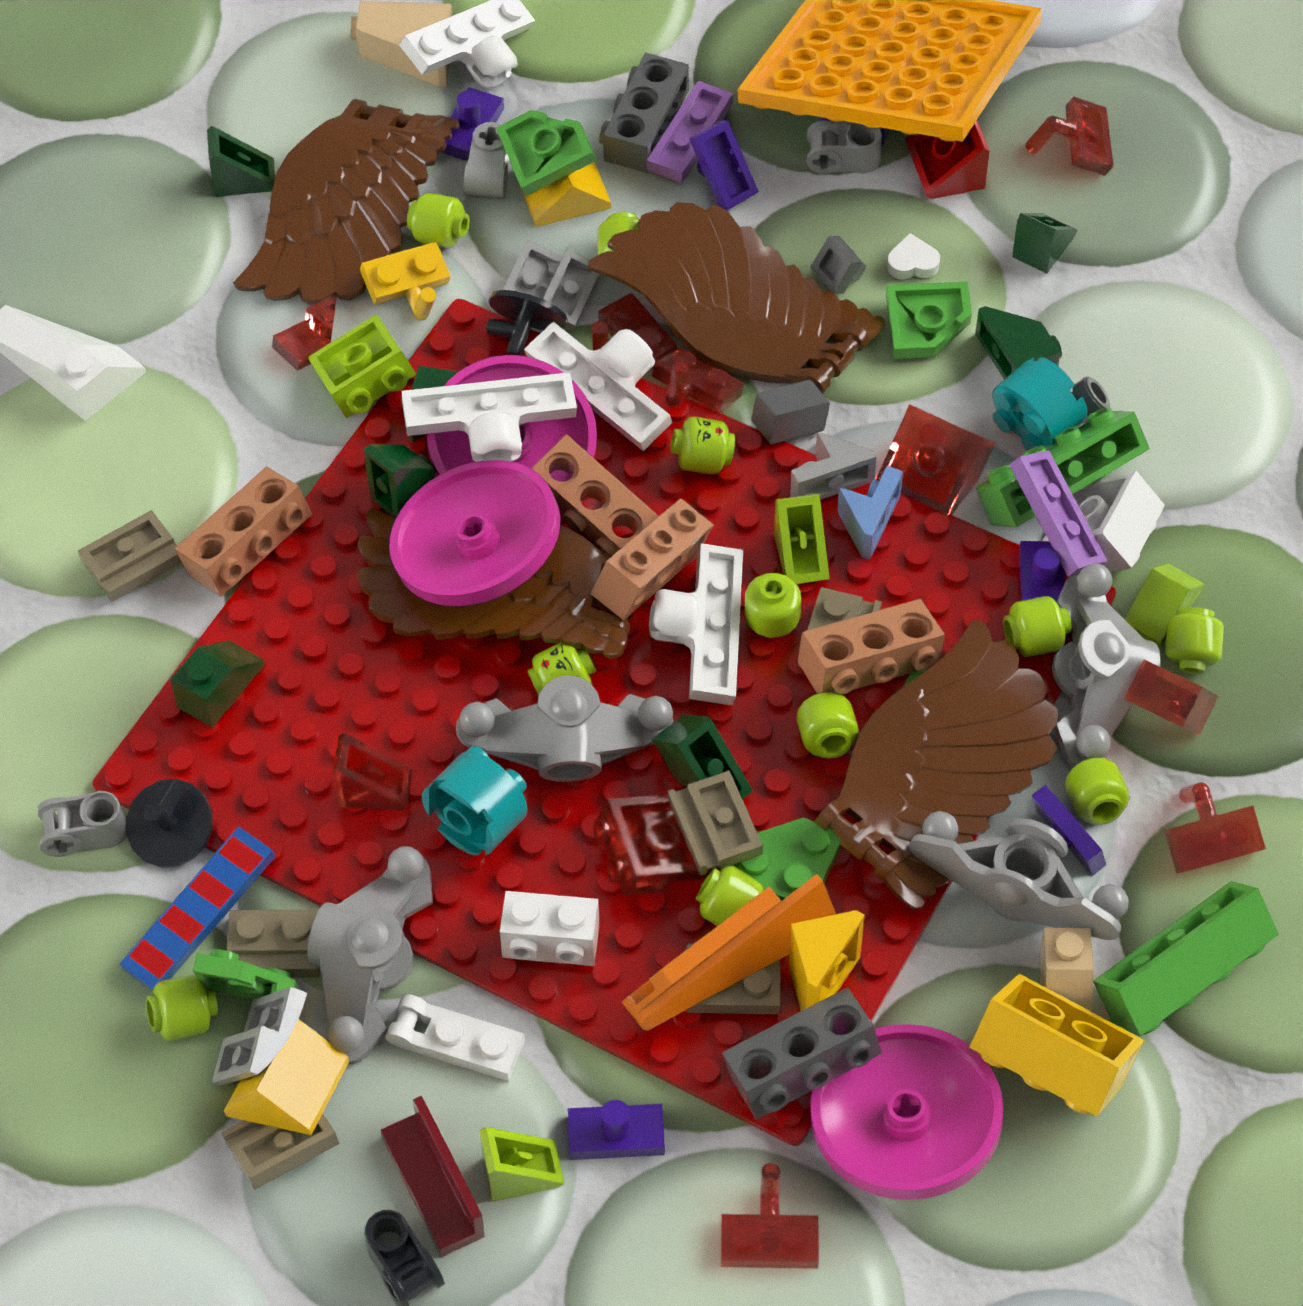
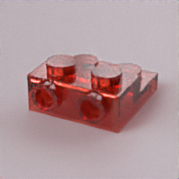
(644, 844)

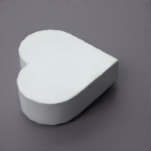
(913, 258)

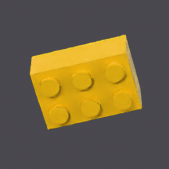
(1056, 1045)

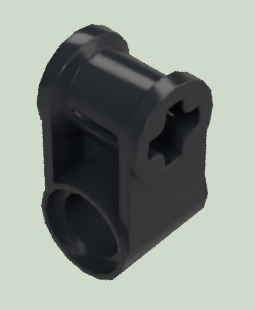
(404, 1266)

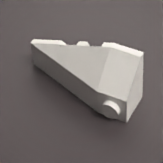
(65, 362)

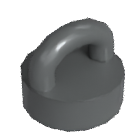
(1092, 393)

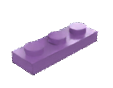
(674, 154)
(1057, 511)

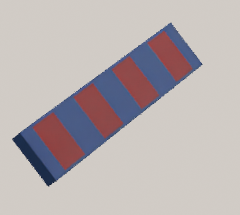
(198, 909)

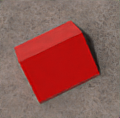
(950, 166)

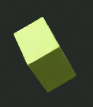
(801, 538)
(1161, 598)
(519, 1163)

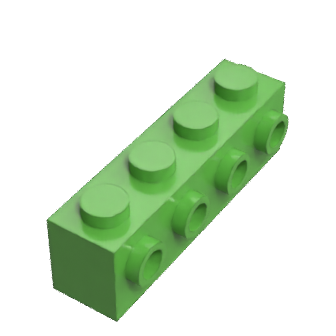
(1081, 456)
(1186, 958)

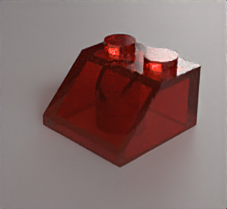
(936, 459)

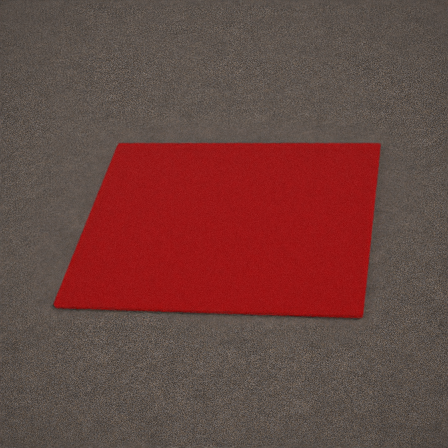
(348, 672)

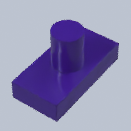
(472, 110)
(723, 165)
(1040, 570)
(1075, 836)
(616, 1131)

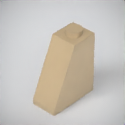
(383, 26)

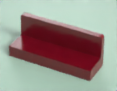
(434, 1180)

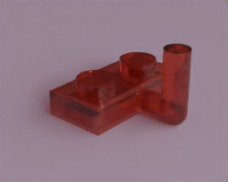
(1087, 134)
(631, 315)
(696, 379)
(1213, 836)
(767, 1237)

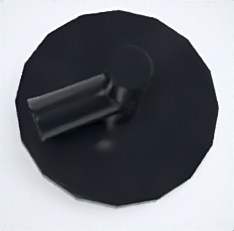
(526, 312)
(169, 823)

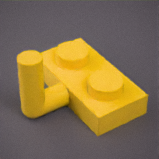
(407, 274)

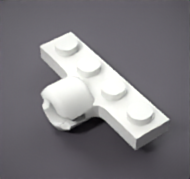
(472, 38)
(608, 379)
(490, 411)
(706, 622)

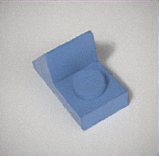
(868, 515)

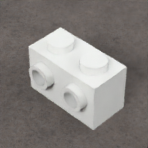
(549, 928)

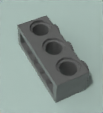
(644, 111)
(802, 1053)

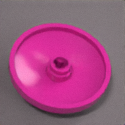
(453, 448)
(475, 533)
(911, 1117)

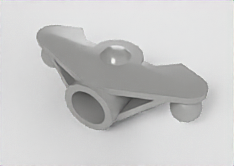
(1096, 665)
(566, 731)
(994, 869)
(365, 950)

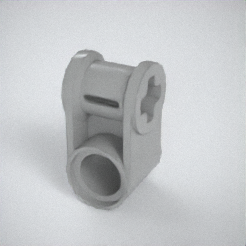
(846, 147)
(487, 164)
(79, 824)

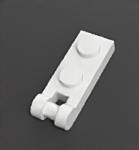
(456, 1038)

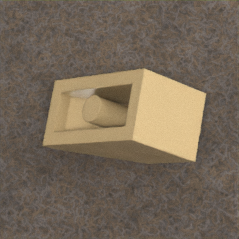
(1068, 964)

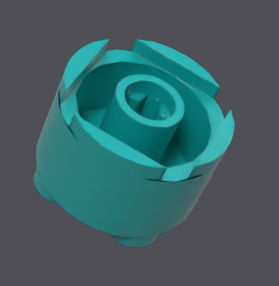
(1037, 403)
(476, 802)

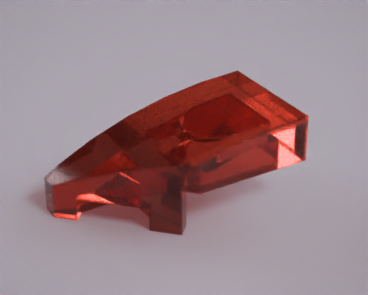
(307, 336)

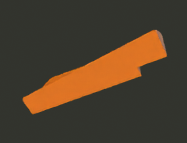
(729, 953)

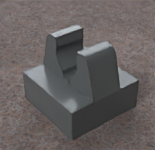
(837, 265)

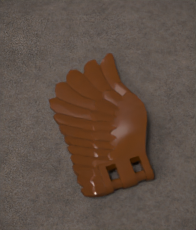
(343, 201)
(736, 298)
(548, 605)
(943, 744)

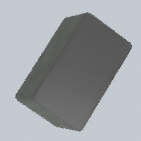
(790, 411)

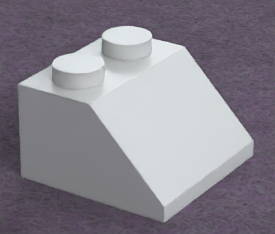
(1121, 516)

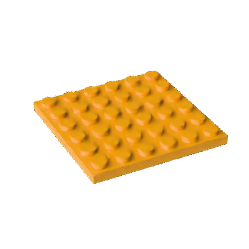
(892, 62)

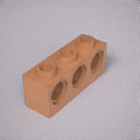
(592, 481)
(243, 531)
(651, 559)
(871, 648)

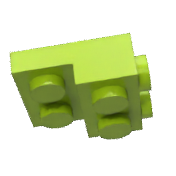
(362, 366)

